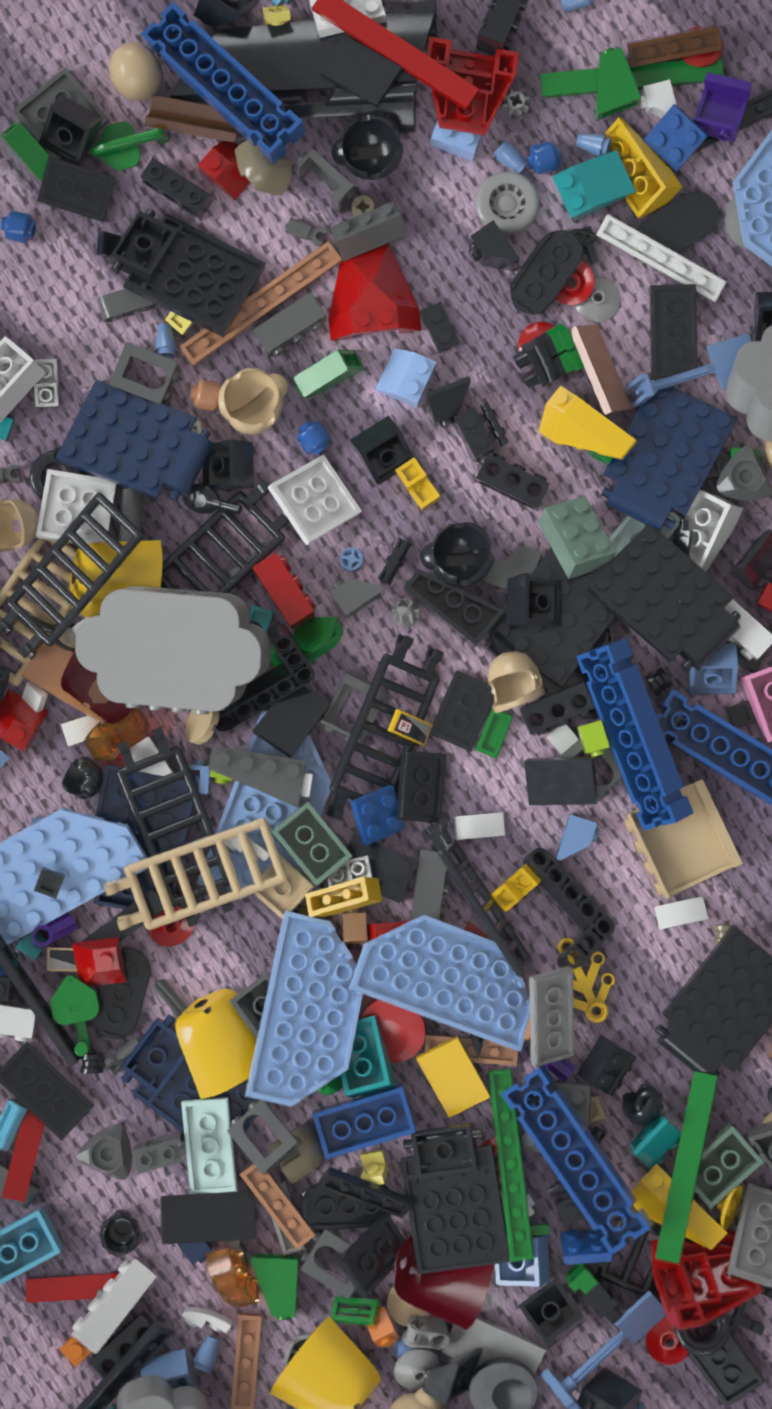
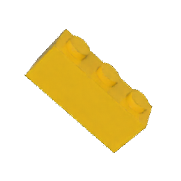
(343, 897)

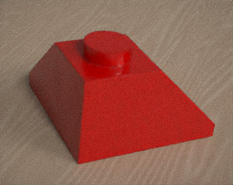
(222, 169)
(19, 721)
(99, 962)

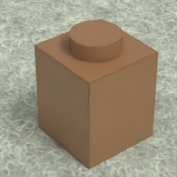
(354, 927)

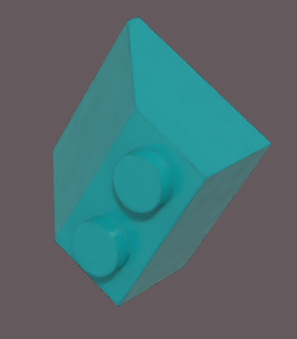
(654, 1141)

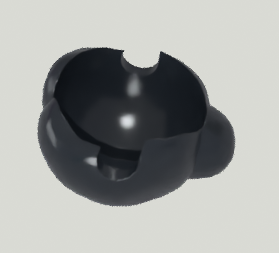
(369, 147)
(459, 554)

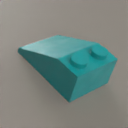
(593, 185)
(369, 1061)

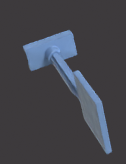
(722, 358)
(632, 1325)

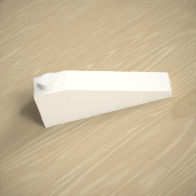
(712, 523)

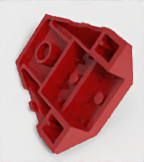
(487, 73)
(372, 297)
(699, 1285)

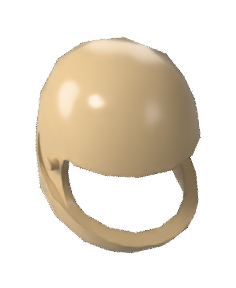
(135, 71)
(10, 511)
(514, 680)

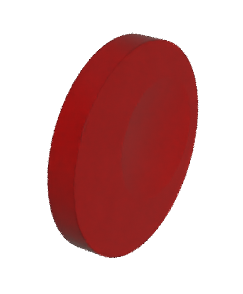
(400, 1029)

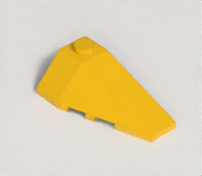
(650, 176)
(577, 424)
(652, 1196)

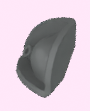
(744, 477)
(108, 1152)

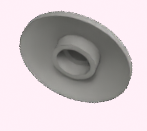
(604, 309)
(413, 1366)

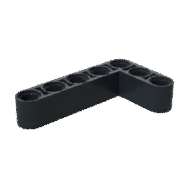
(274, 684)
(572, 907)

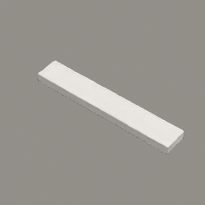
(660, 257)

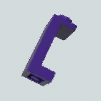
(722, 106)

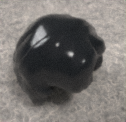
(83, 778)
(643, 1105)
(120, 1233)

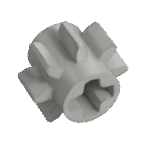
(515, 110)
(405, 612)

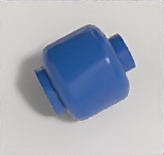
(544, 158)
(18, 227)
(313, 437)

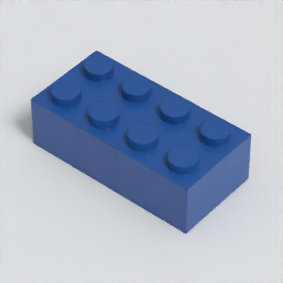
(364, 1121)

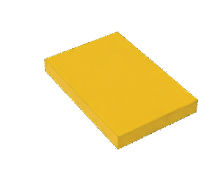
(453, 1076)

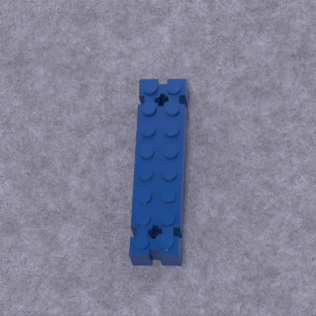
(223, 83)
(635, 734)
(718, 745)
(577, 1160)

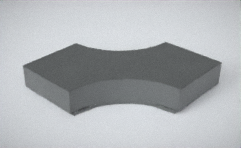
(522, 562)

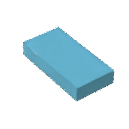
(10, 1122)

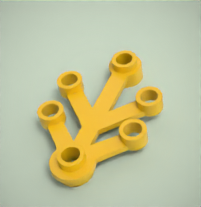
(585, 984)

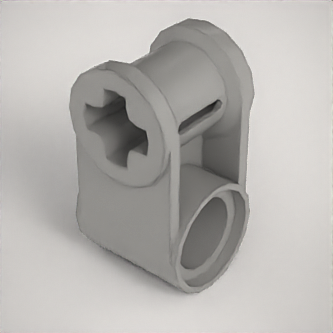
(429, 1331)

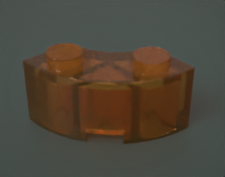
(104, 737)
(232, 1277)

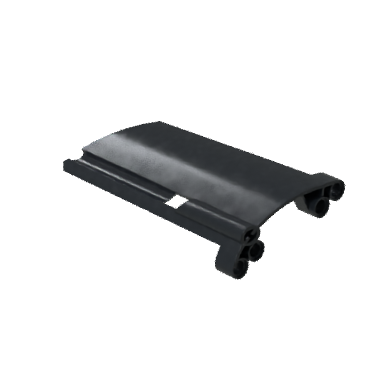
(291, 55)

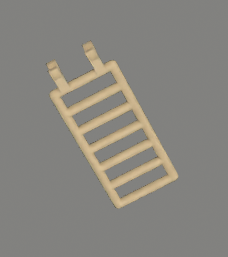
(7, 591)
(215, 900)

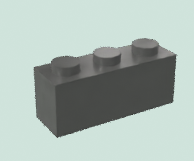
(368, 231)
(290, 325)
(429, 886)

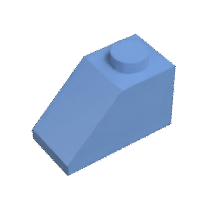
(576, 836)

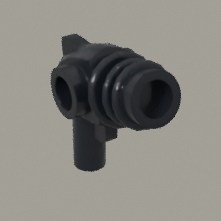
(587, 238)

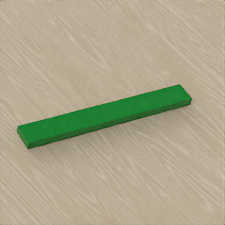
(585, 81)
(510, 1168)
(686, 1168)

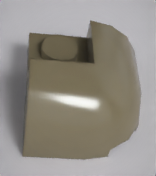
(261, 172)
(305, 1157)

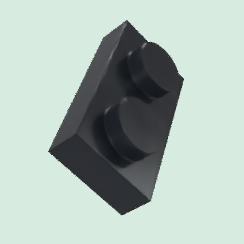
(439, 327)

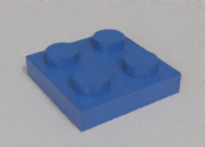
(675, 137)
(376, 815)
(583, 1247)

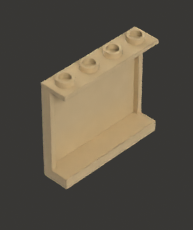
(685, 850)

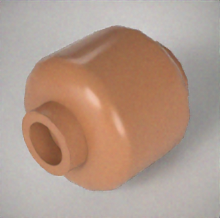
(205, 395)

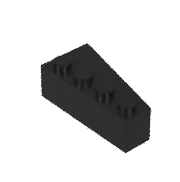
(499, 25)
(456, 608)

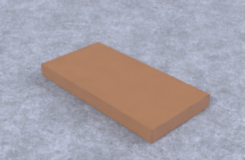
(600, 369)
(46, 672)

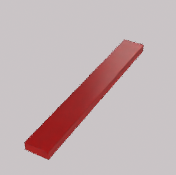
(397, 50)

